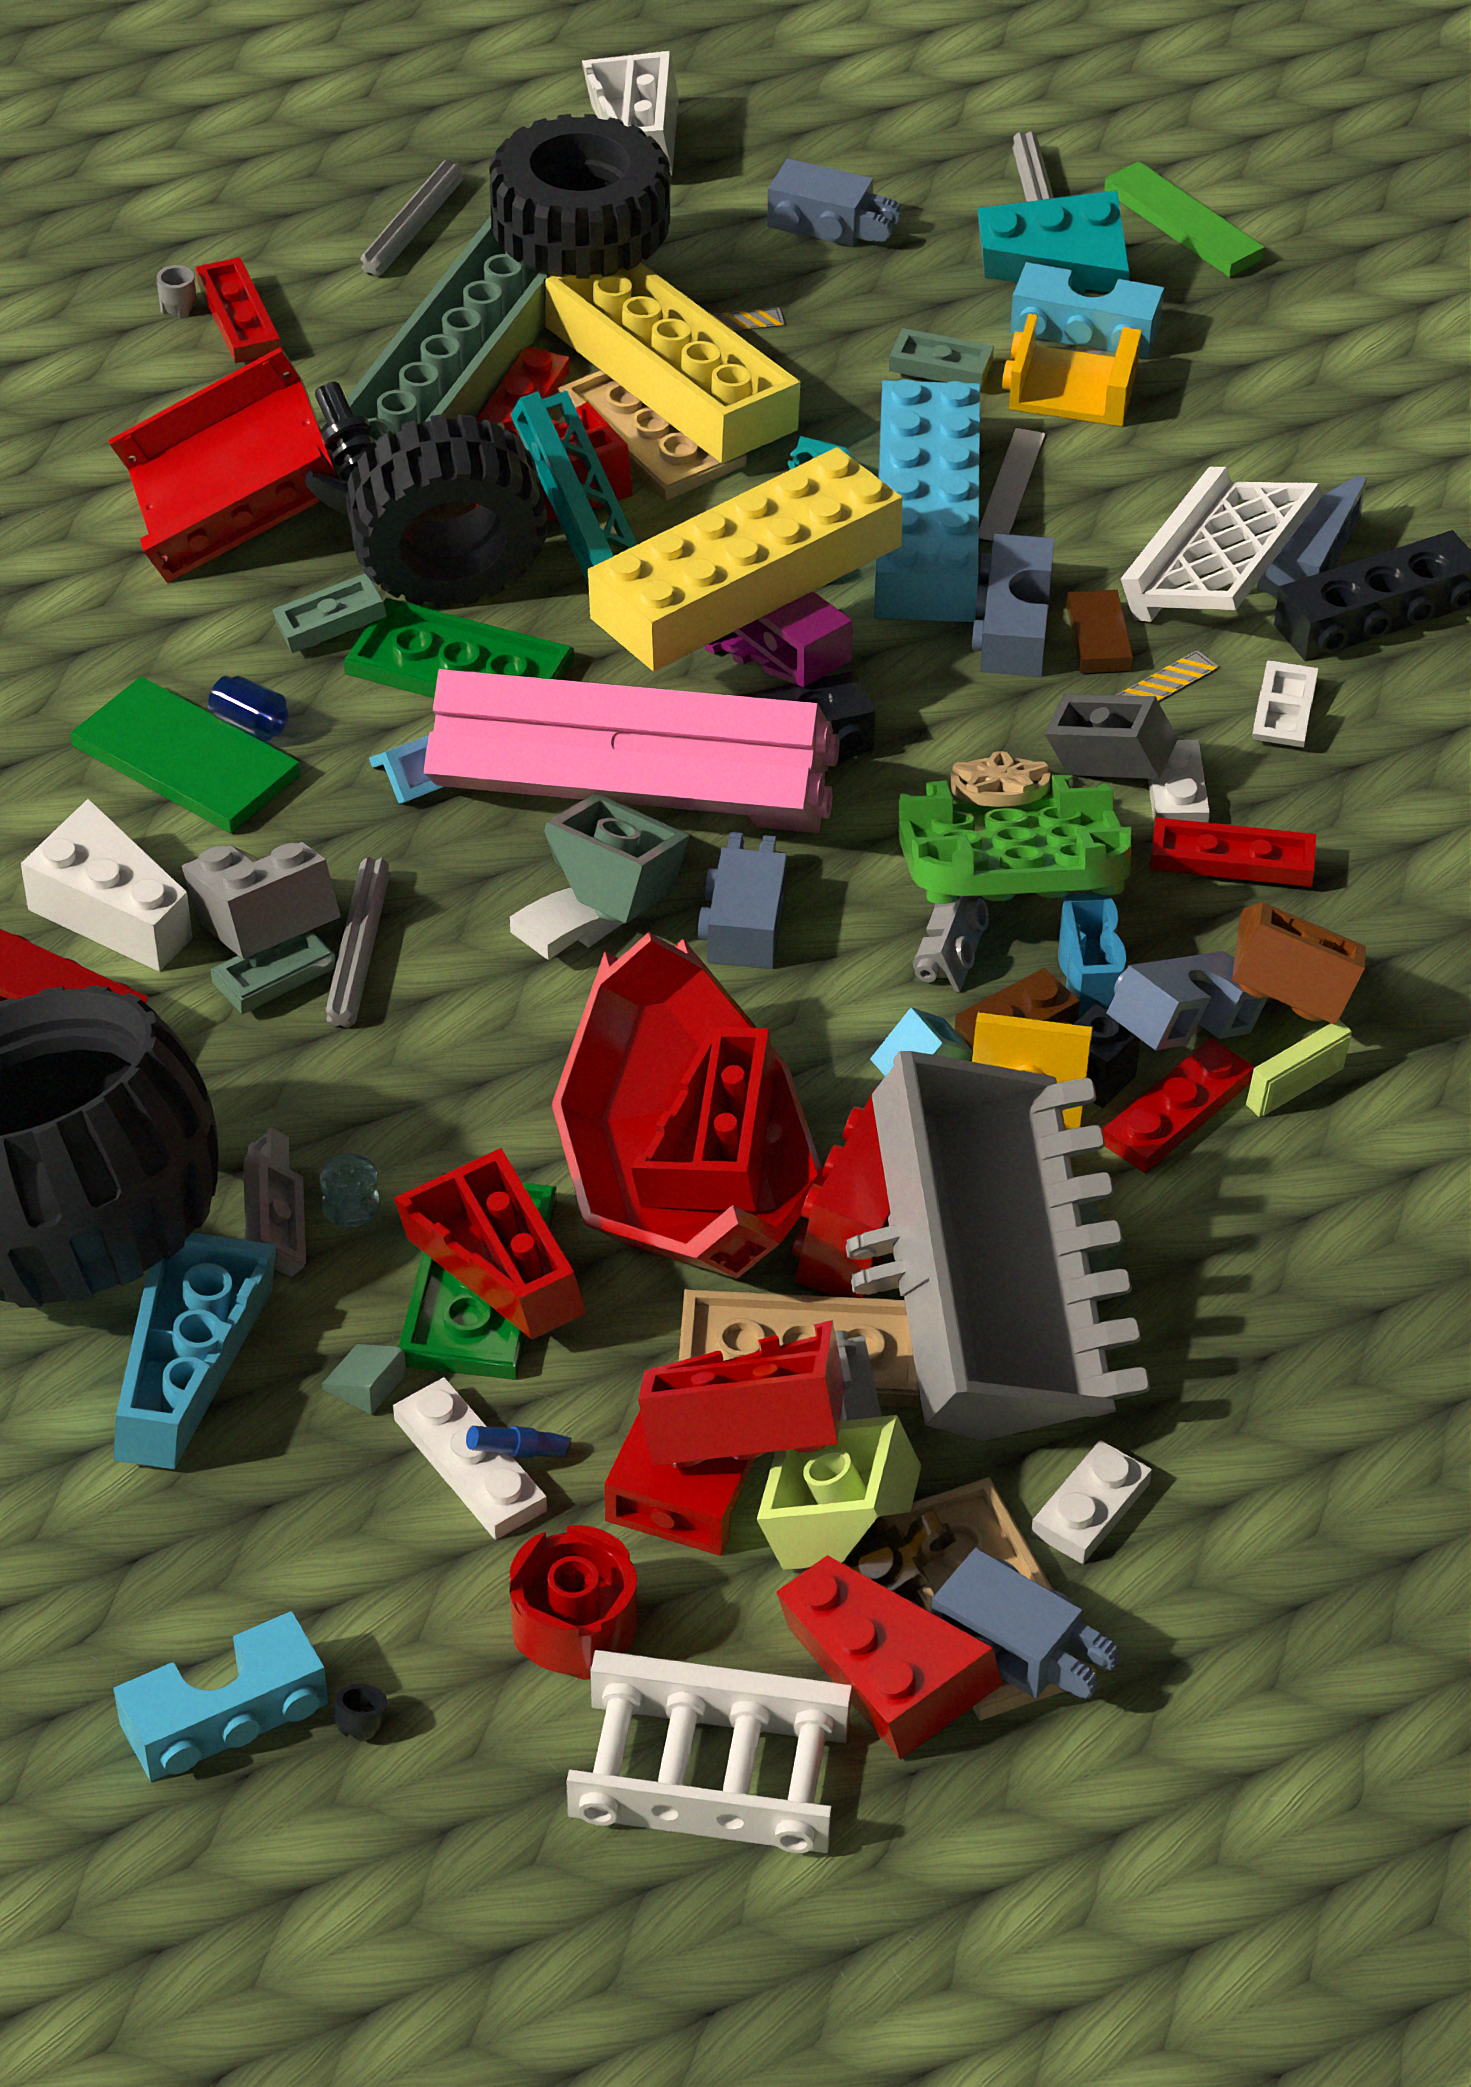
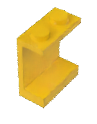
(1071, 381)

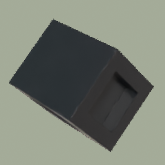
(1111, 1055)

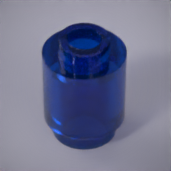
(248, 707)

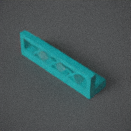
(562, 484)

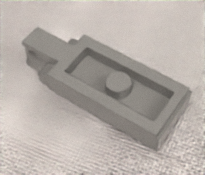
(275, 1201)

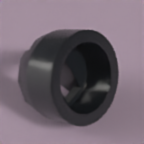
(348, 1707)

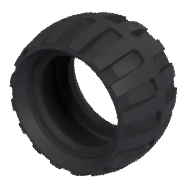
(98, 1144)

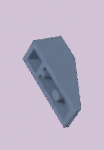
(1319, 538)

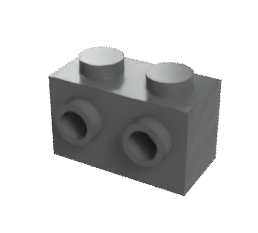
(1111, 735)

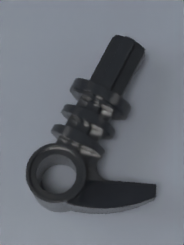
(348, 440)

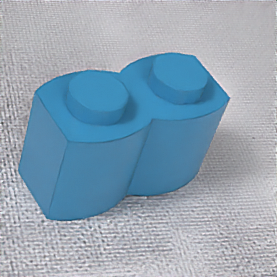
(1090, 949)

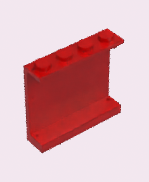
(224, 464)

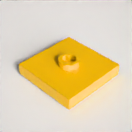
(1036, 1048)

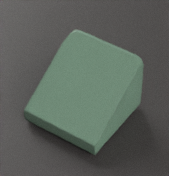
(367, 1376)

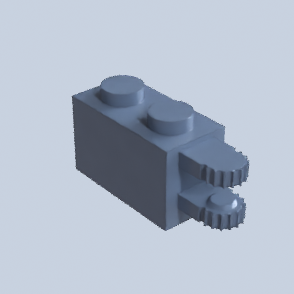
(829, 205)
(745, 904)
(1025, 1626)

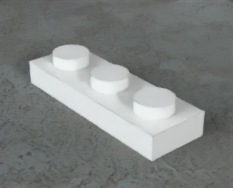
(486, 1482)

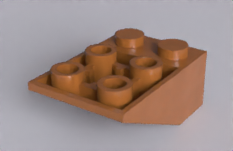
(1296, 962)

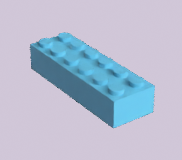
(934, 464)

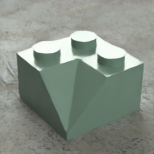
(615, 856)

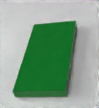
(418, 641)
(185, 754)
(456, 1329)

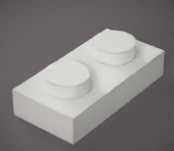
(1181, 787)
(1091, 1502)

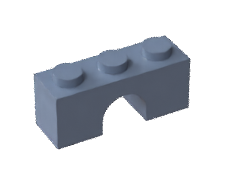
(1013, 605)
(1172, 996)

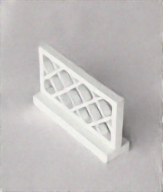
(1197, 531)

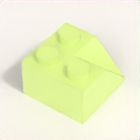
(832, 1496)

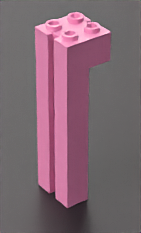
(634, 746)

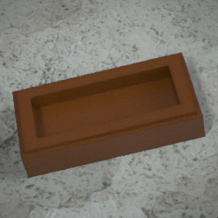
(1099, 631)

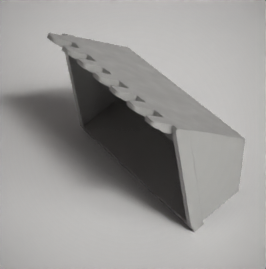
(996, 1247)

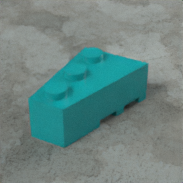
(1061, 232)

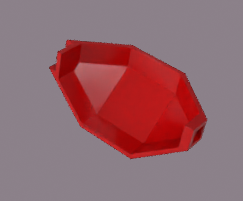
(626, 1069)

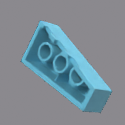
(185, 1341)

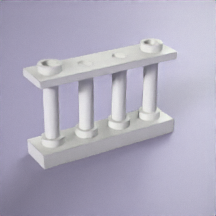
(718, 1697)

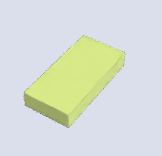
(1298, 1068)

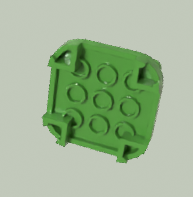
(998, 852)

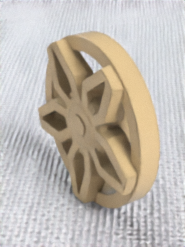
(1000, 780)

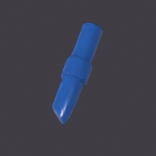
(517, 1441)

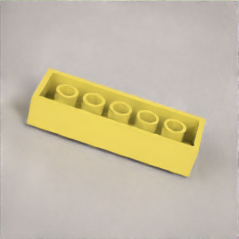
(675, 359)
(745, 558)

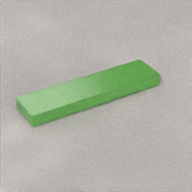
(1185, 219)

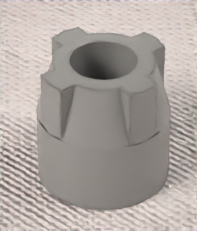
(176, 290)

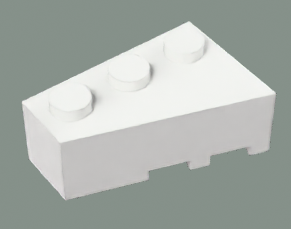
(638, 92)
(107, 889)

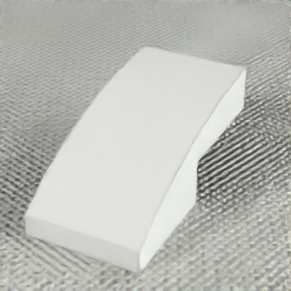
(1285, 703)
(558, 922)

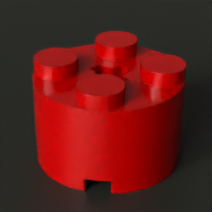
(572, 1599)

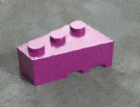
(794, 641)

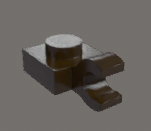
(899, 1559)

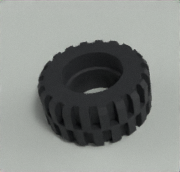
(580, 196)
(437, 466)

